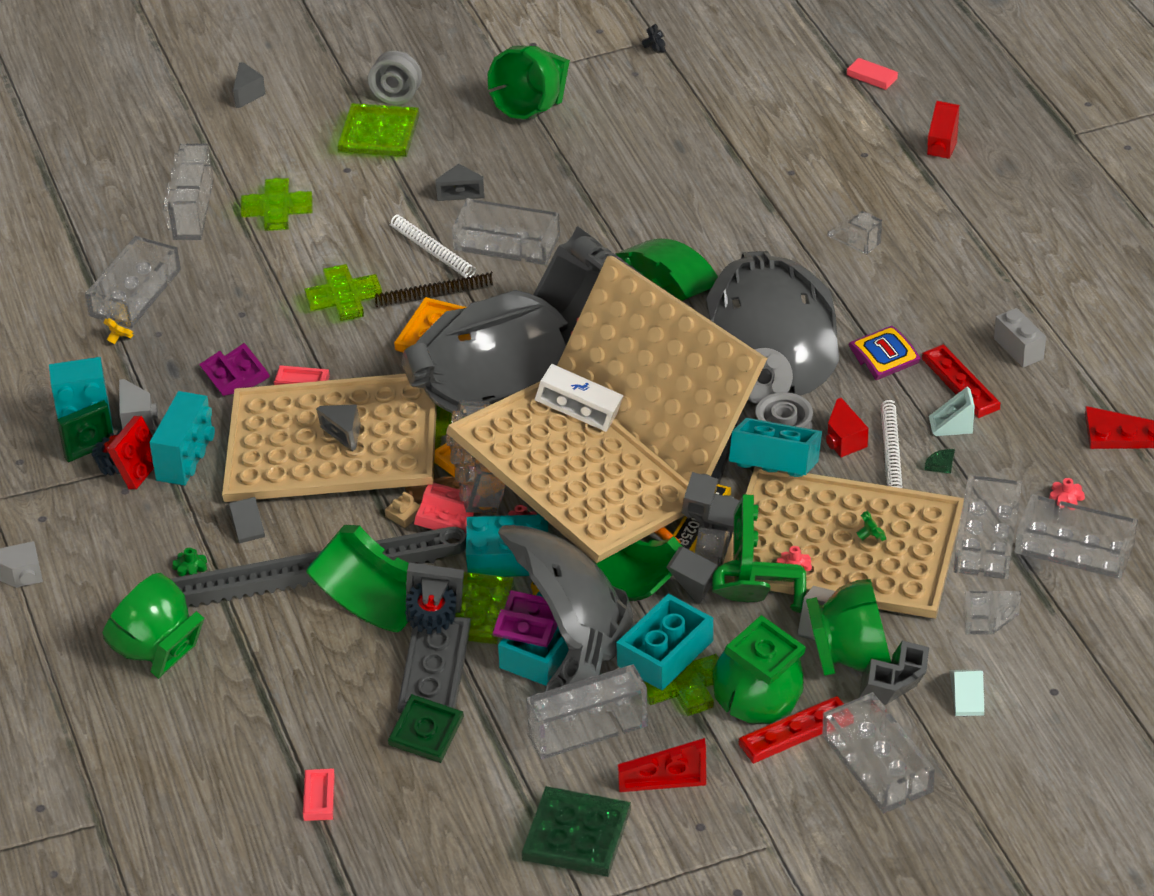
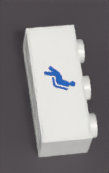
(578, 397)

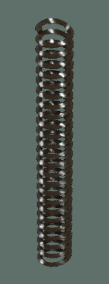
(396, 292)

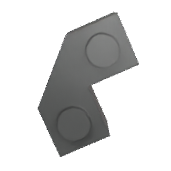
(706, 506)
(895, 679)

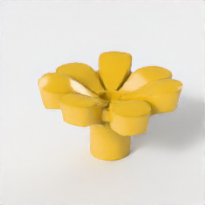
(116, 331)

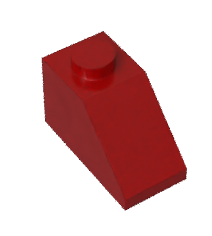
(943, 130)
(846, 430)

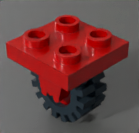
(126, 453)

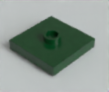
(83, 430)
(426, 728)

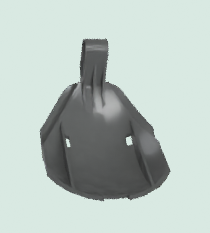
(776, 317)
(509, 350)
(581, 598)

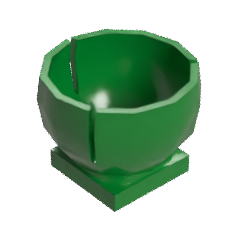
(532, 81)
(153, 624)
(848, 628)
(763, 673)

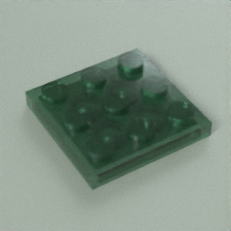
(576, 831)

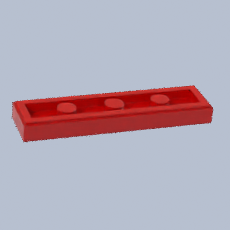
(958, 377)
(787, 732)

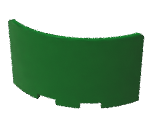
(671, 266)
(640, 567)
(363, 578)

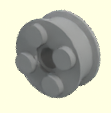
(405, 79)
(780, 375)
(785, 409)

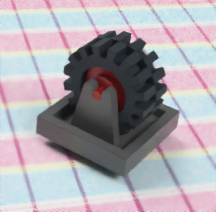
(433, 596)

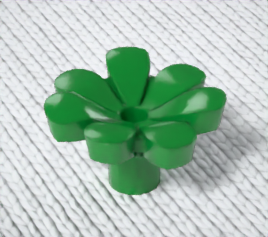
(870, 528)
(189, 562)

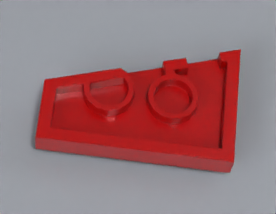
(1118, 430)
(665, 769)

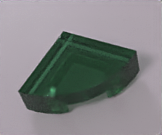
(941, 461)

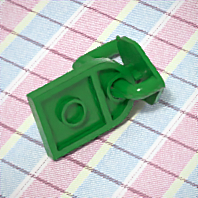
(746, 570)

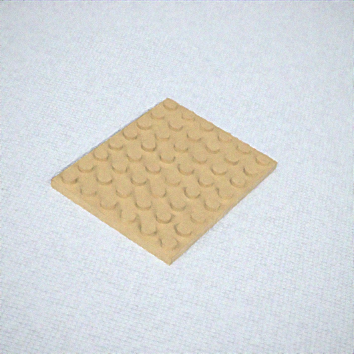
(673, 365)
(285, 453)
(584, 481)
(823, 519)

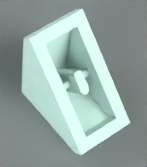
(954, 416)
(967, 692)

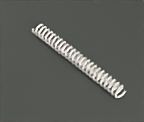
(425, 240)
(886, 448)

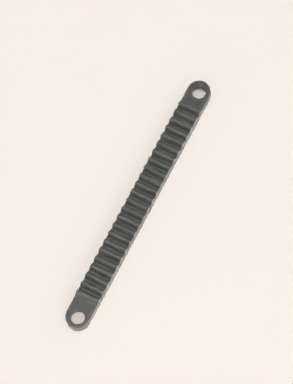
(292, 570)

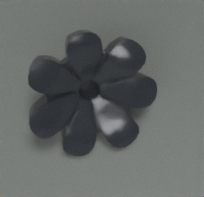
(654, 39)

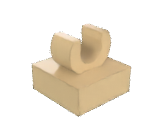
(402, 510)

